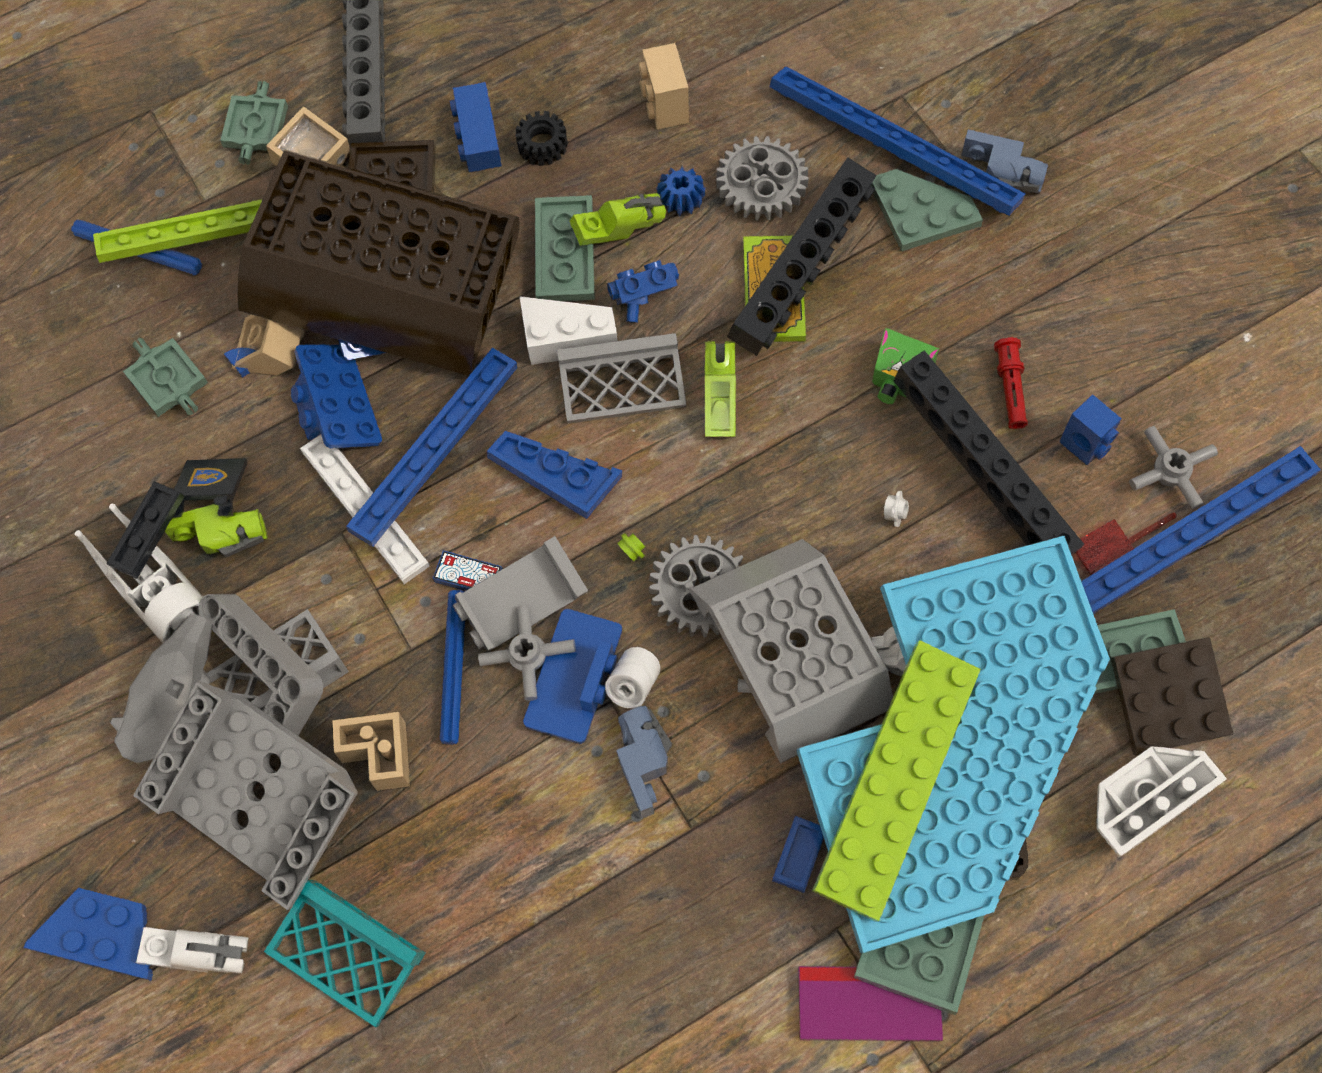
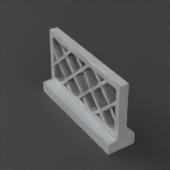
(615, 354)
(328, 666)

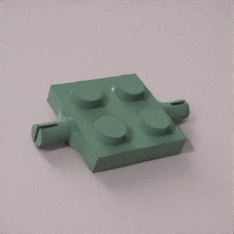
(253, 122)
(165, 376)

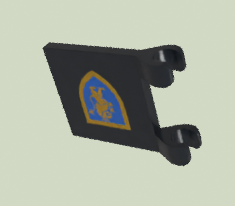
(211, 481)

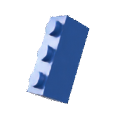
(475, 127)

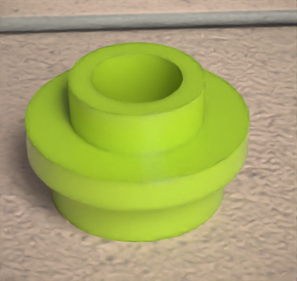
(631, 546)

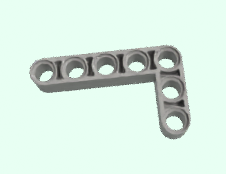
(290, 678)

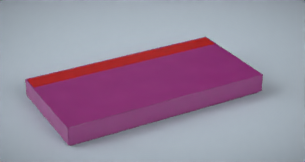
(847, 1009)

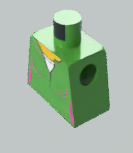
(894, 352)

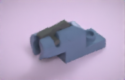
(1005, 160)
(643, 755)

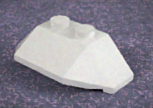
(1152, 793)

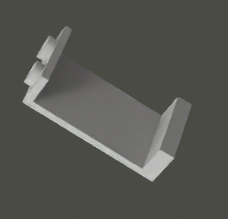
(539, 580)

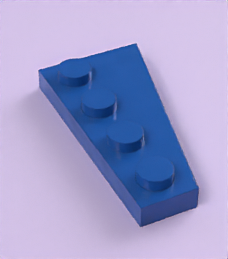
(564, 478)

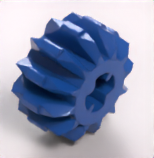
(681, 190)

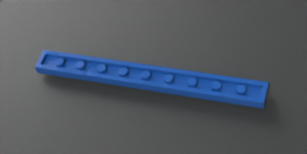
(898, 141)
(1198, 528)

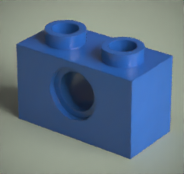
(1091, 430)

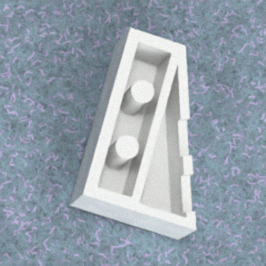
(564, 325)

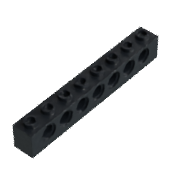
(748, 329)
(982, 453)

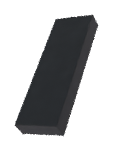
(145, 530)

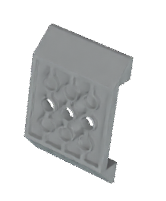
(808, 689)
(209, 775)

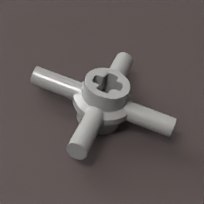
(1173, 467)
(518, 649)

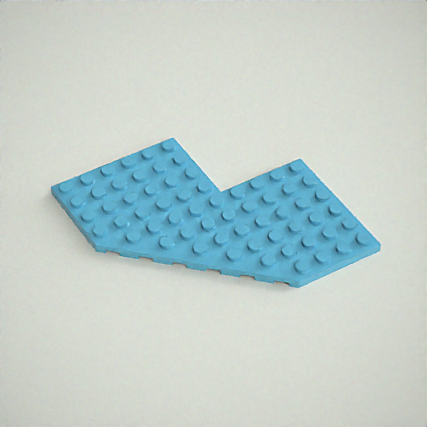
(1039, 663)

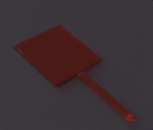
(1111, 543)

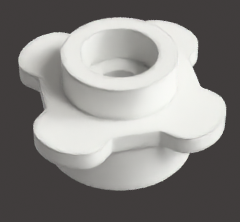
(896, 508)

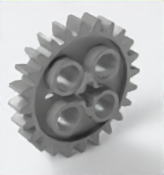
(762, 178)
(673, 593)

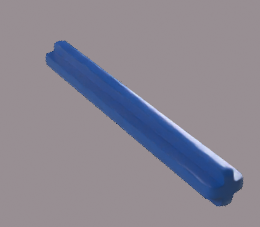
(165, 257)
(452, 674)

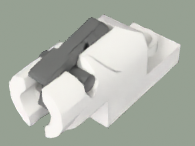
(192, 950)

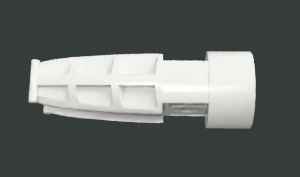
(167, 602)

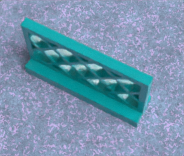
(361, 925)

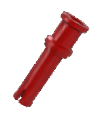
(1011, 373)

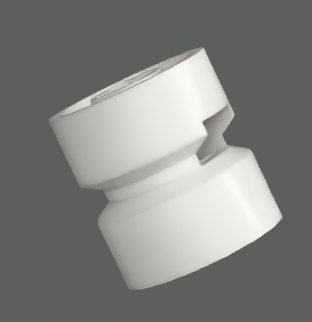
(632, 677)

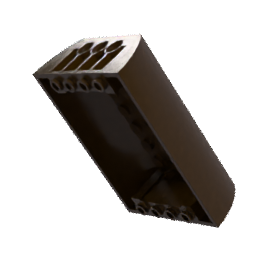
(365, 280)

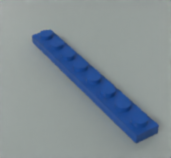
(431, 447)

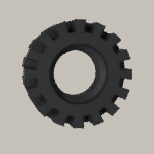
(541, 125)

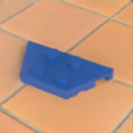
(95, 932)

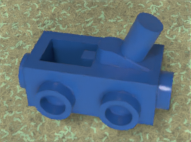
(635, 288)

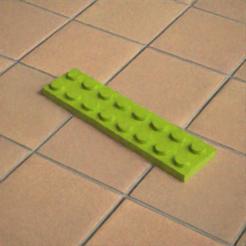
(896, 781)

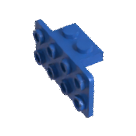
(333, 399)
(575, 681)

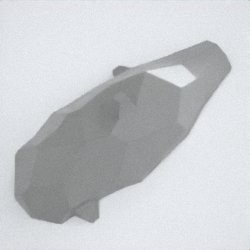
(163, 689)

